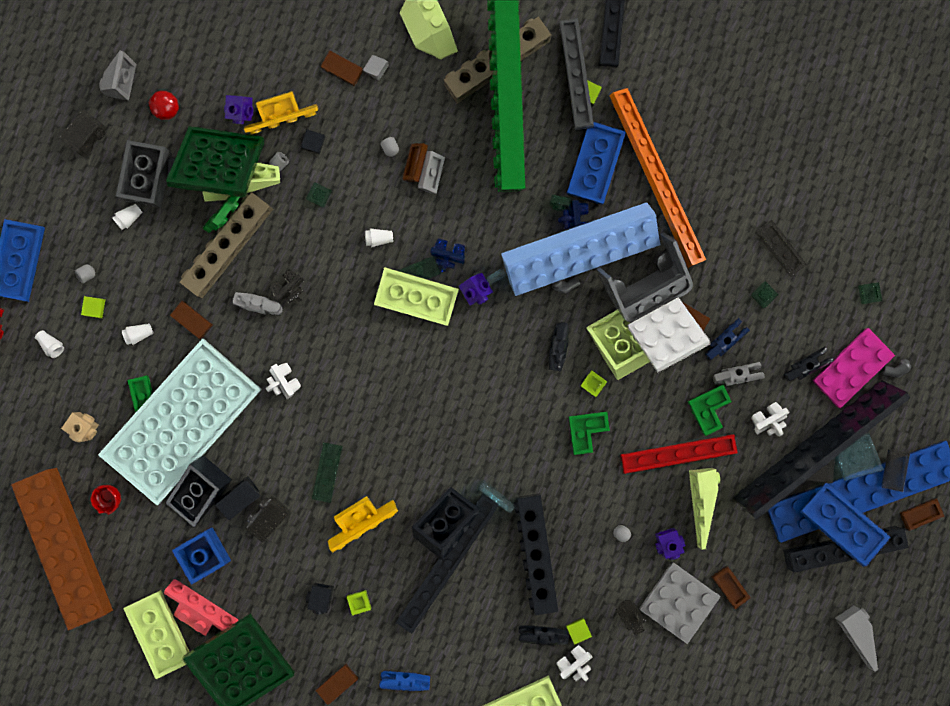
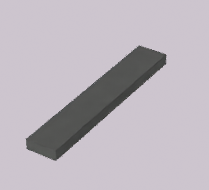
(576, 74)

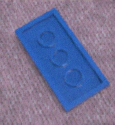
(596, 163)
(18, 258)
(845, 524)

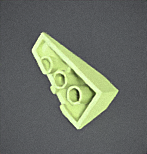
(263, 177)
(704, 493)

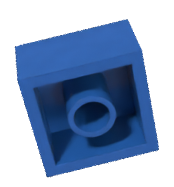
(201, 555)

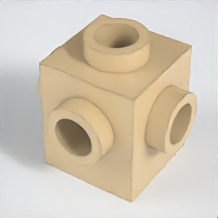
(80, 427)

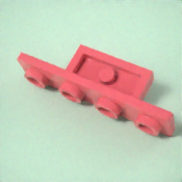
(197, 610)

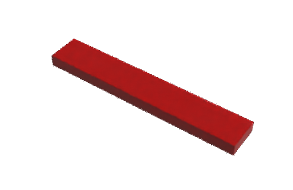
(679, 453)

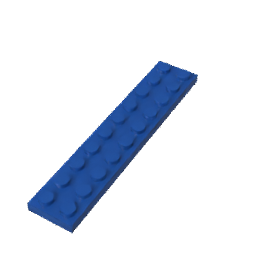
(925, 470)

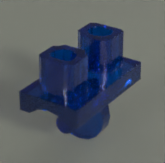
(576, 210)
(457, 255)

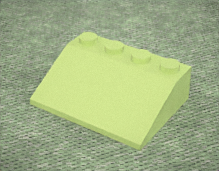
(617, 345)

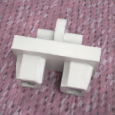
(278, 373)
(777, 415)
(568, 669)

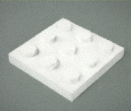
(668, 334)

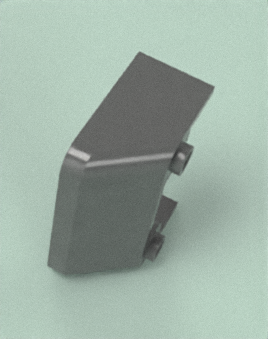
(655, 290)

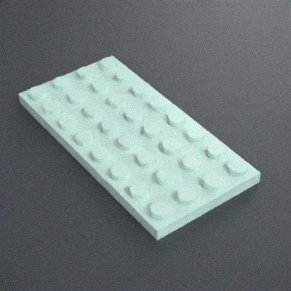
(180, 421)

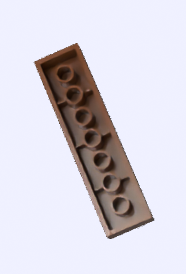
(62, 548)

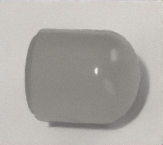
(390, 146)
(276, 160)
(85, 273)
(622, 533)

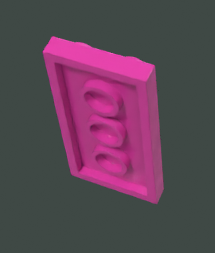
(853, 368)

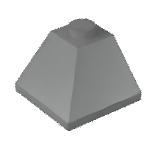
(118, 77)

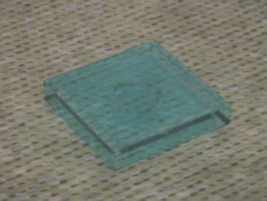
(859, 459)
(496, 496)

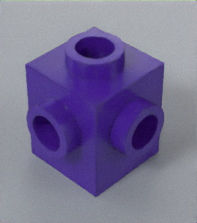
(238, 108)
(476, 289)
(667, 537)

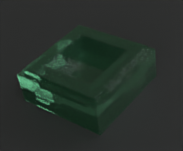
(319, 195)
(870, 293)

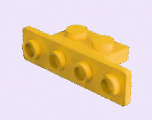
(277, 110)
(359, 519)

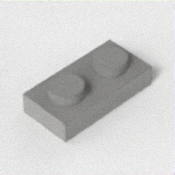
(431, 172)

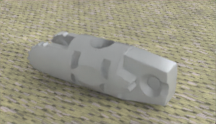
(257, 303)
(730, 377)

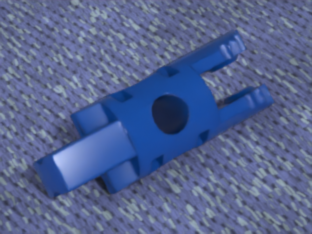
(404, 681)

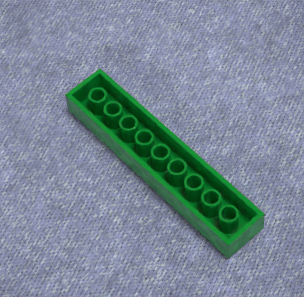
(507, 95)

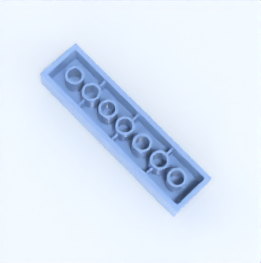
(581, 248)

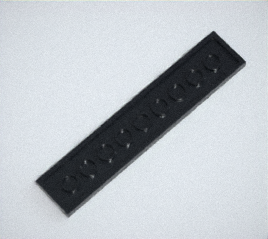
(820, 448)

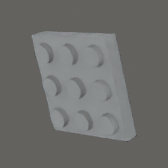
(679, 602)

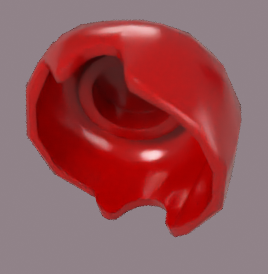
(163, 105)
(101, 496)

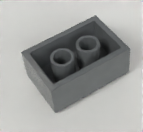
(143, 174)

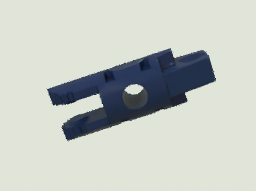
(718, 345)

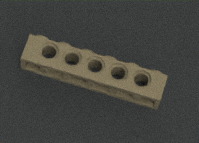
(459, 90)
(236, 243)

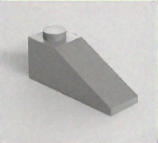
(860, 633)

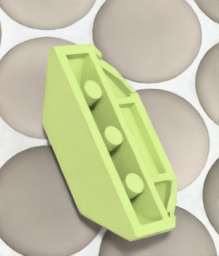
(428, 27)

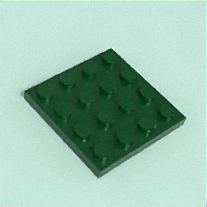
(216, 162)
(239, 664)

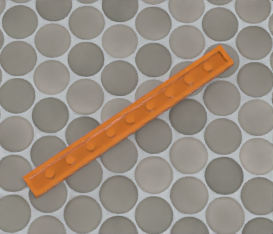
(657, 177)

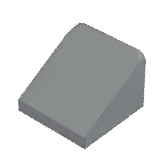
(376, 67)

